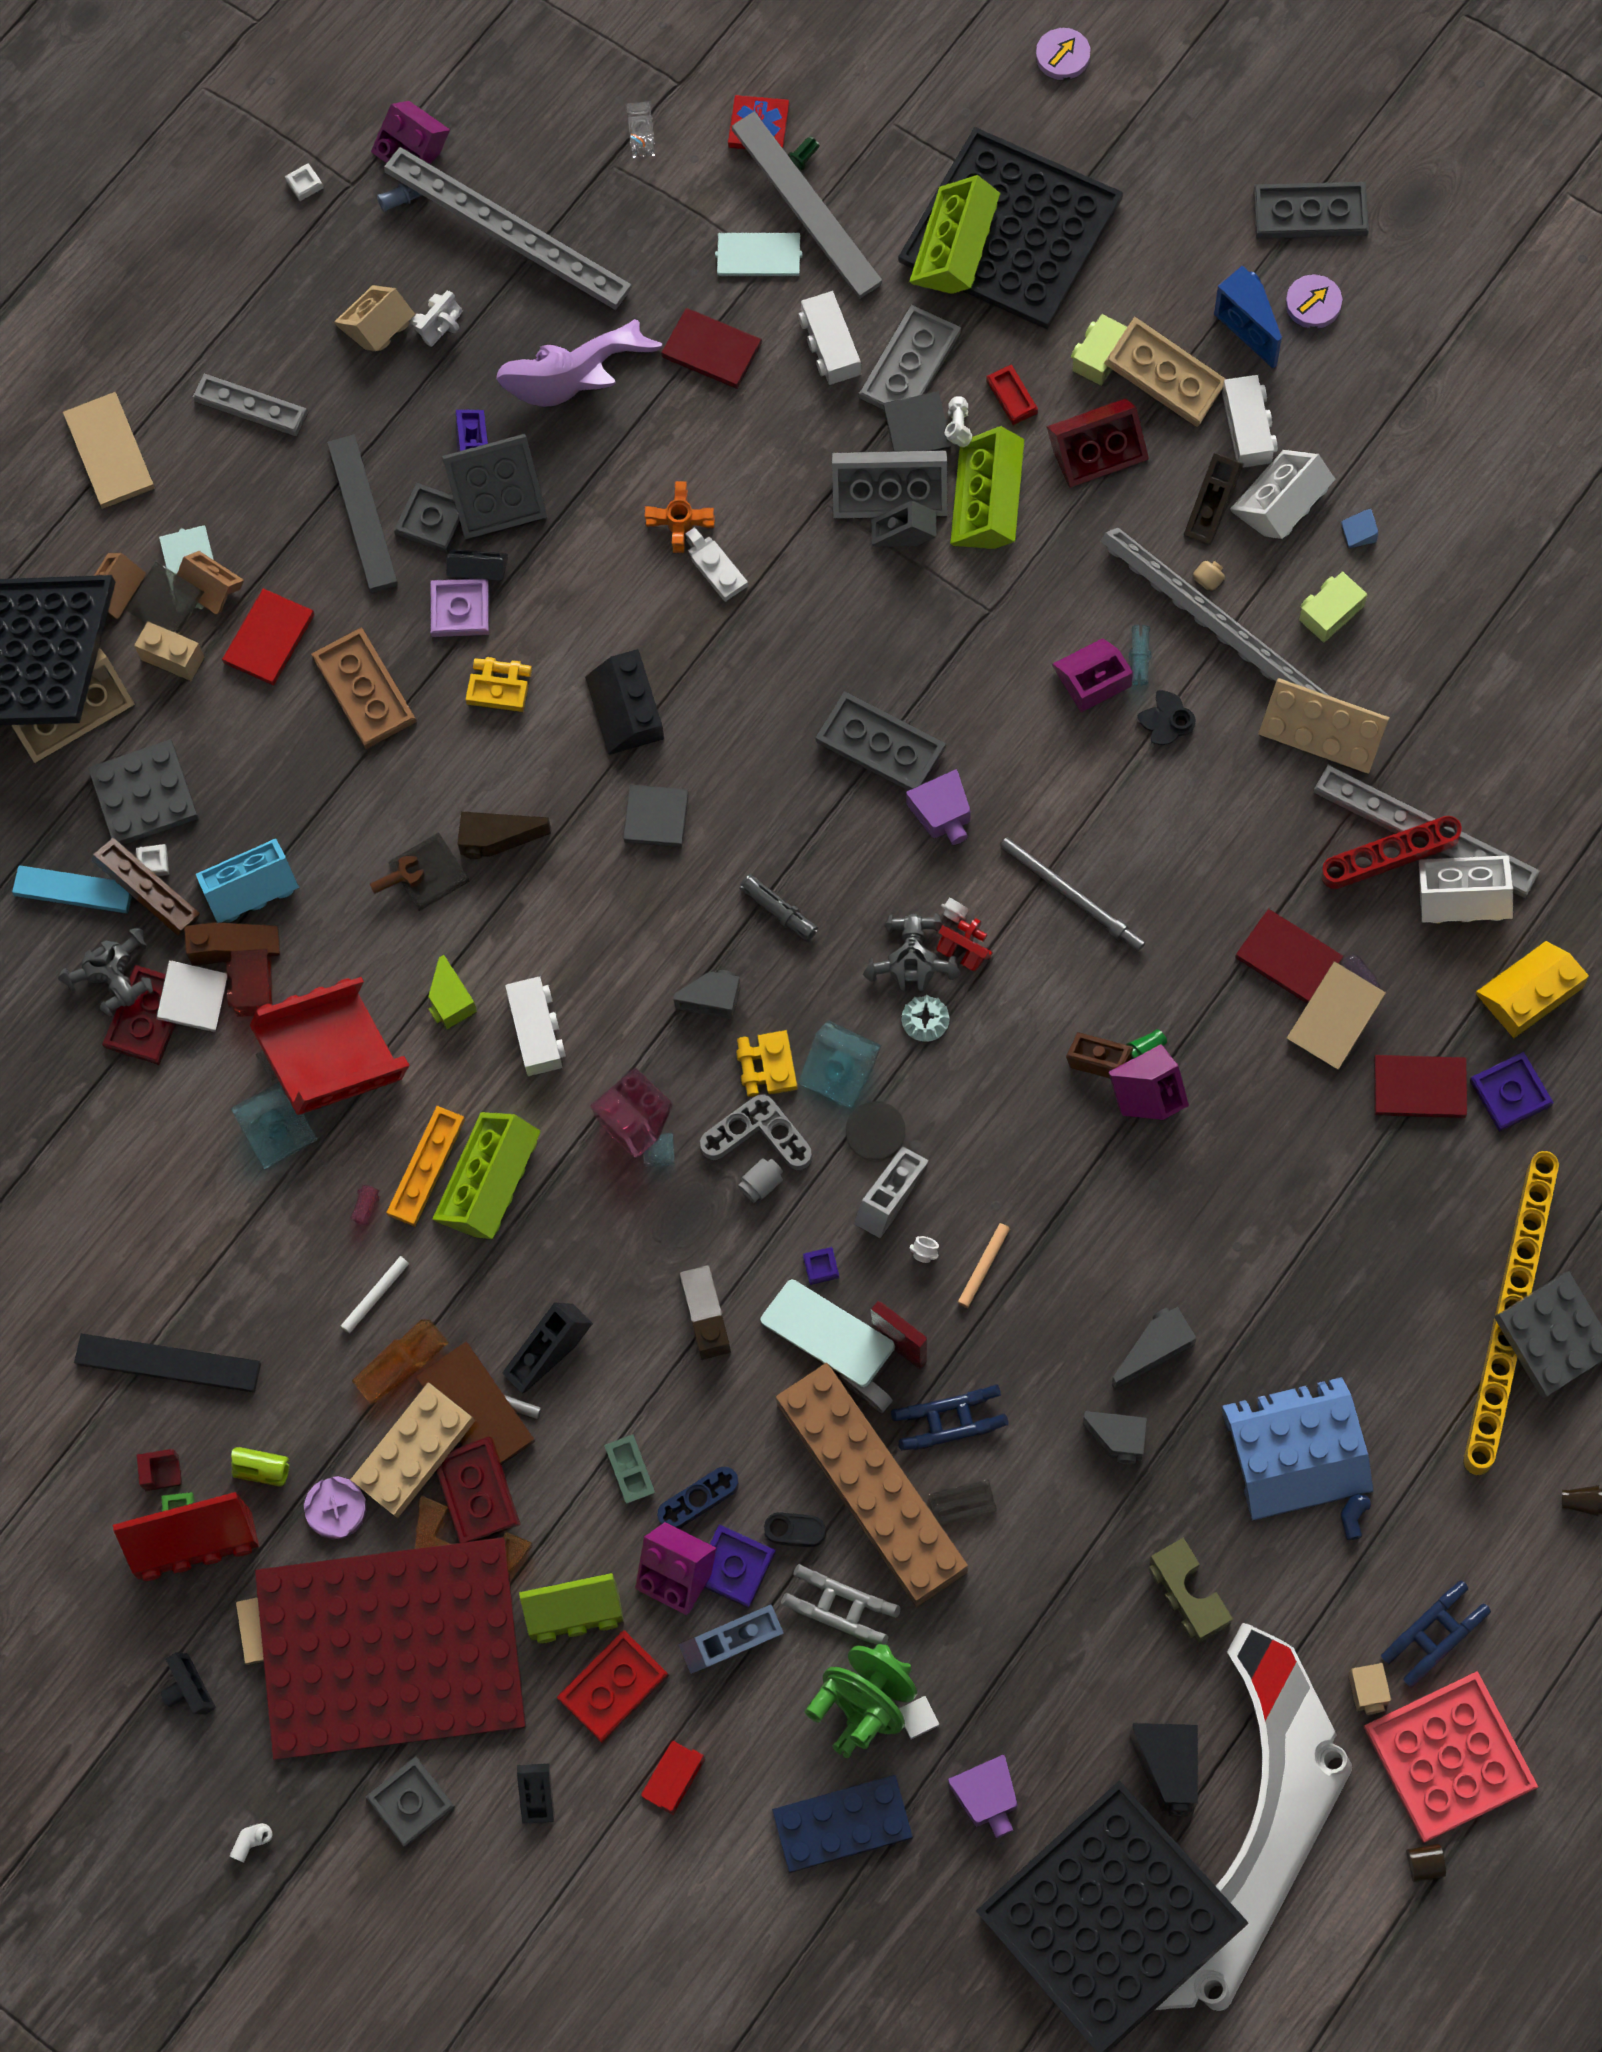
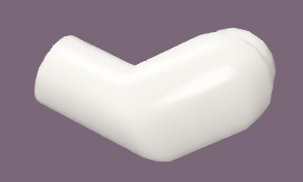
(249, 1838)

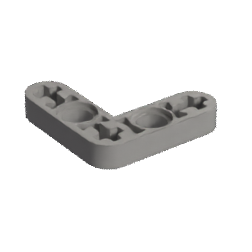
(765, 1124)

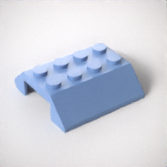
(1299, 1449)

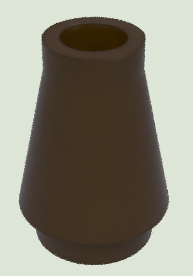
(1583, 1500)

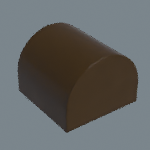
(1426, 1863)

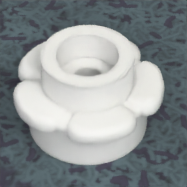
(955, 910)
(924, 1249)

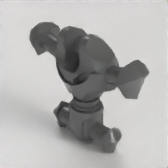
(912, 960)
(108, 966)

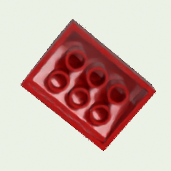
(187, 1536)

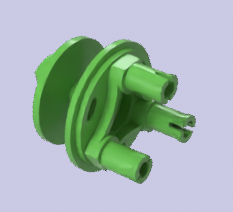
(865, 1696)

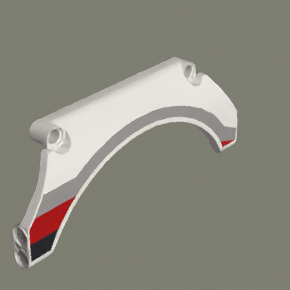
(1290, 1810)

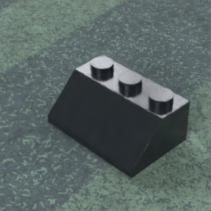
(624, 703)

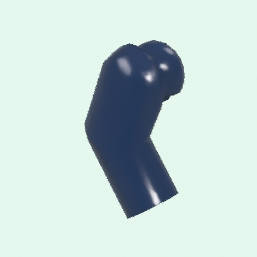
(1351, 1513)

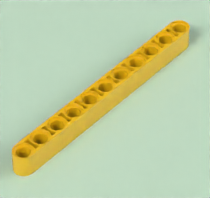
(1509, 1295)

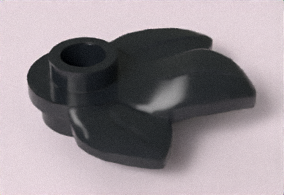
(1164, 717)

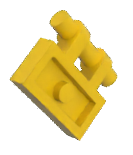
(496, 691)
(776, 1062)

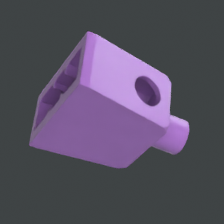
(941, 806)
(987, 1794)

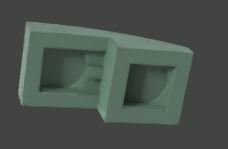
(629, 1468)

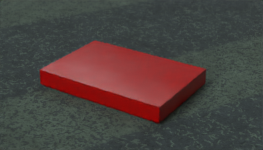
(268, 636)
(612, 1686)

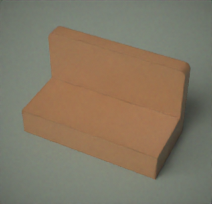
(127, 578)
(211, 578)

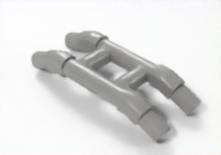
(832, 1588)

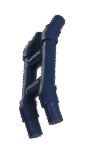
(932, 1412)
(1416, 1633)

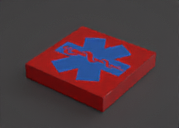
(770, 111)

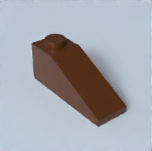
(215, 941)

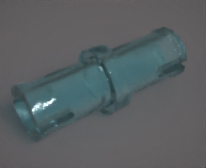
(1140, 654)

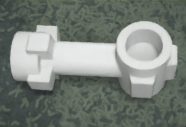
(956, 431)

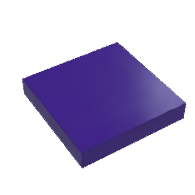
(1511, 1091)
(738, 1566)

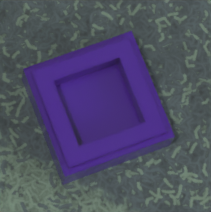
(821, 1265)

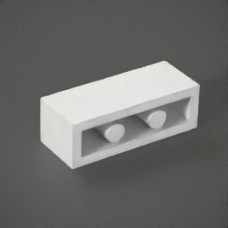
(829, 338)
(1249, 420)
(535, 1026)

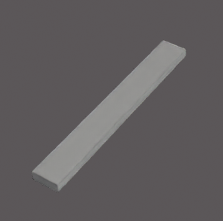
(807, 205)
(1399, 817)

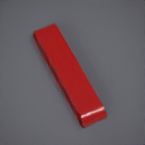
(1401, 841)

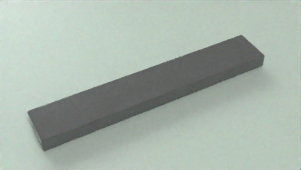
(362, 513)

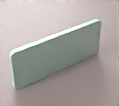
(827, 1333)

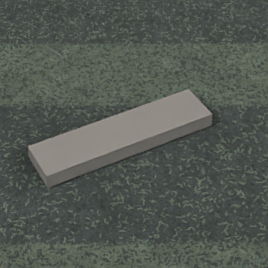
(250, 404)

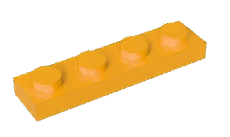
(425, 1166)

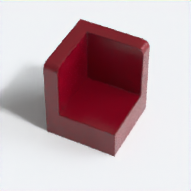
(159, 1469)

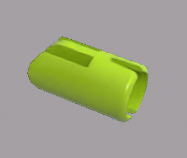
(259, 1466)

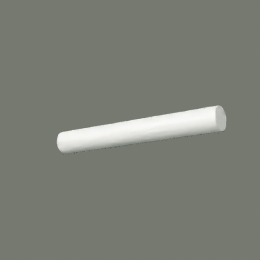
(375, 1294)

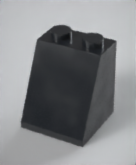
(1170, 1763)

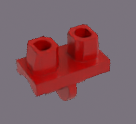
(951, 940)

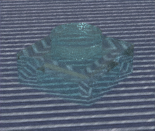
(661, 1152)

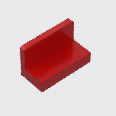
(673, 1777)

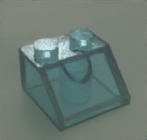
(839, 1063)
(273, 1125)

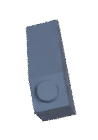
(730, 1639)

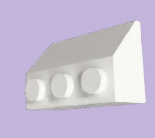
(1284, 493)
(1465, 889)

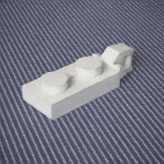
(715, 565)

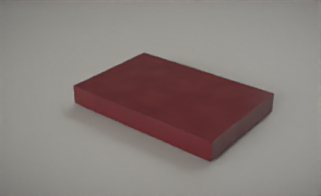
(711, 348)
(1287, 955)
(135, 1027)
(1420, 1086)
(907, 1339)
(477, 1491)

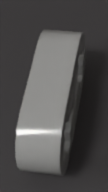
(871, 1394)

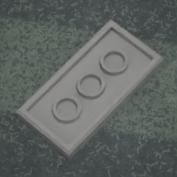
(910, 358)

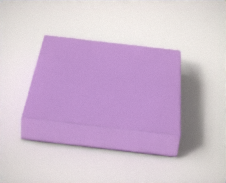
(459, 607)

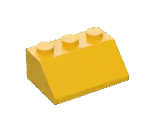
(1533, 987)

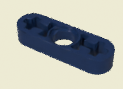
(721, 1492)

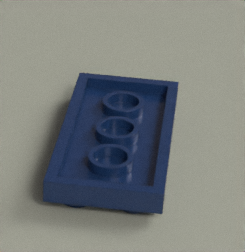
(842, 1823)

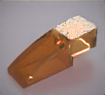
(400, 1360)

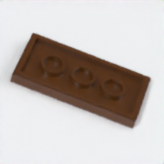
(471, 1387)

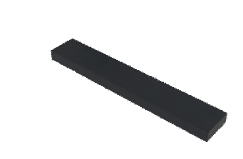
(167, 1362)

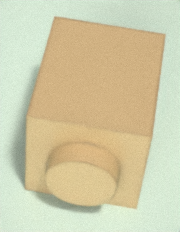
(1369, 1688)

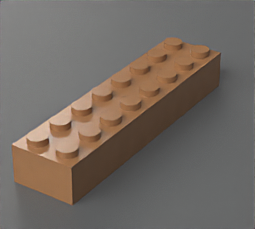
(872, 1485)

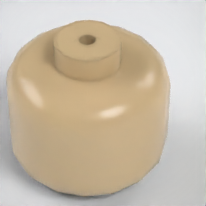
(1209, 575)

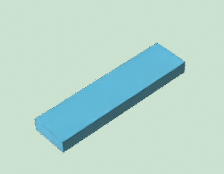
(71, 889)

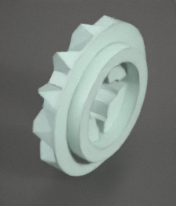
(935, 1027)

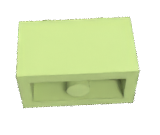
(1092, 353)
(1332, 606)

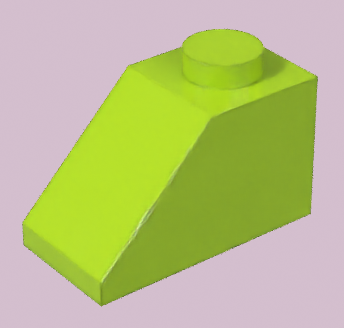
(448, 996)

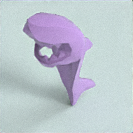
(561, 374)

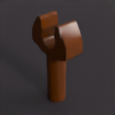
(400, 875)

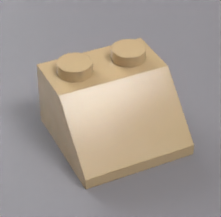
(375, 317)

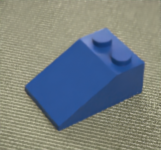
(1247, 312)

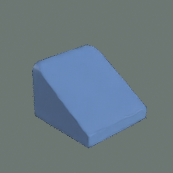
(1360, 529)

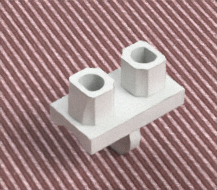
(439, 319)

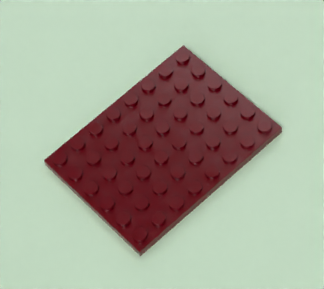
(389, 1648)

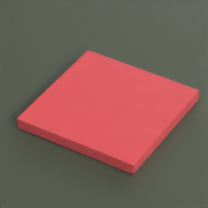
(1450, 1757)

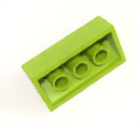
(955, 235)
(988, 490)
(487, 1174)

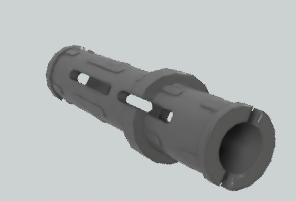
(787, 914)

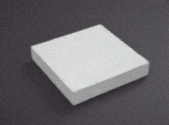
(192, 996)

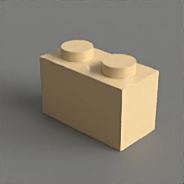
(169, 651)

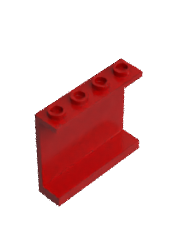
(325, 1046)

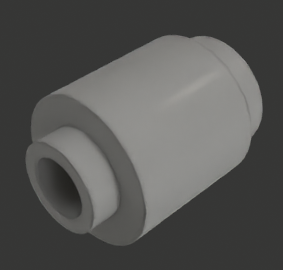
(761, 1180)

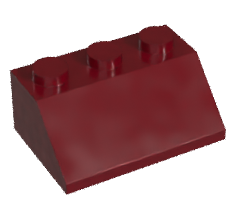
(1098, 442)

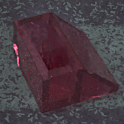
(633, 1112)

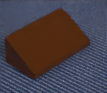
(1097, 1054)

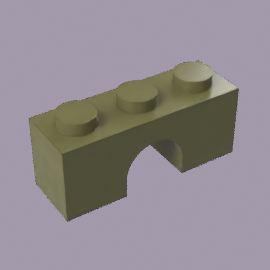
(1201, 1616)

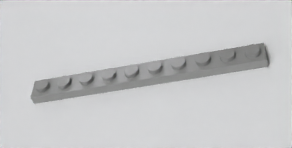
(507, 228)
(1203, 610)

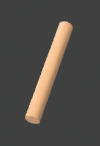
(983, 1265)

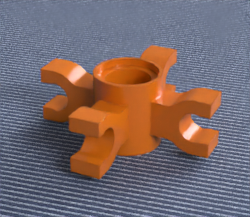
(679, 506)

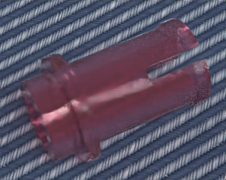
(365, 1204)

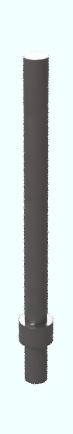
(1116, 927)

